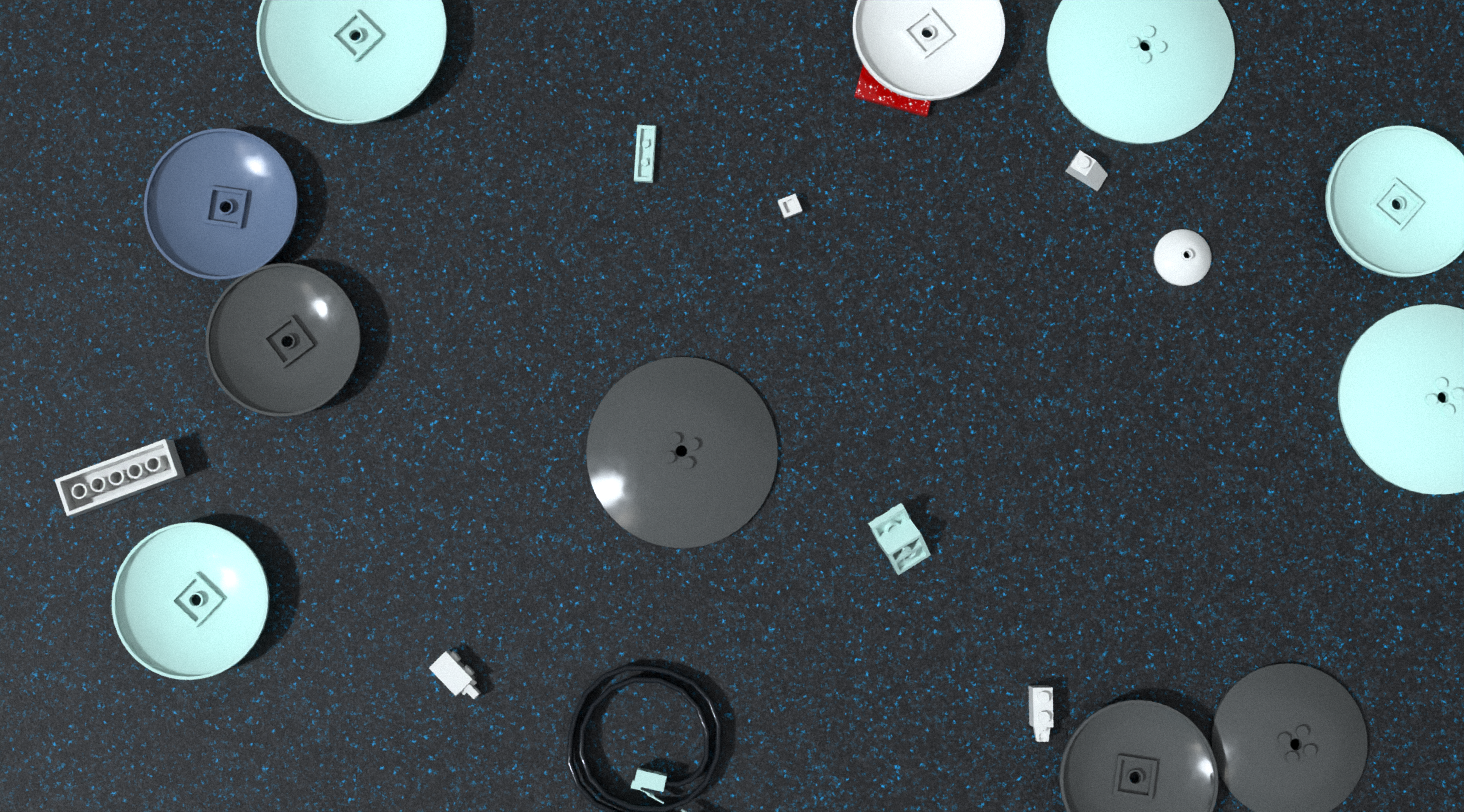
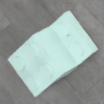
(899, 539)

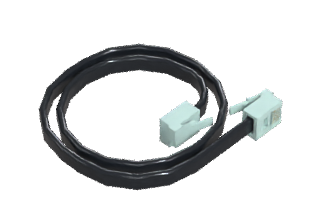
(644, 777)

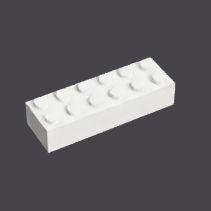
(120, 477)

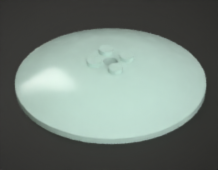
(1426, 180)
(156, 606)

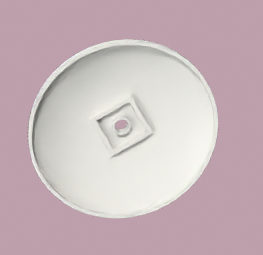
(950, 62)

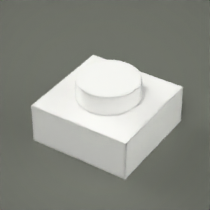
(789, 206)

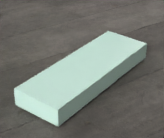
(645, 153)

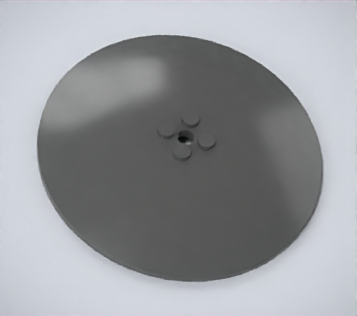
(691, 496)

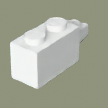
(455, 675)
(1041, 711)

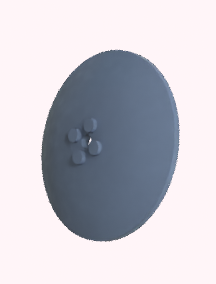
(195, 182)

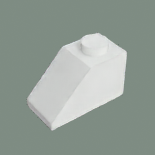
(1087, 170)

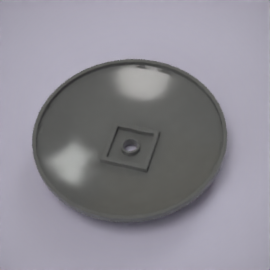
(249, 335)
(1255, 733)
(1145, 738)

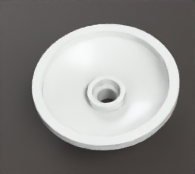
(1173, 265)

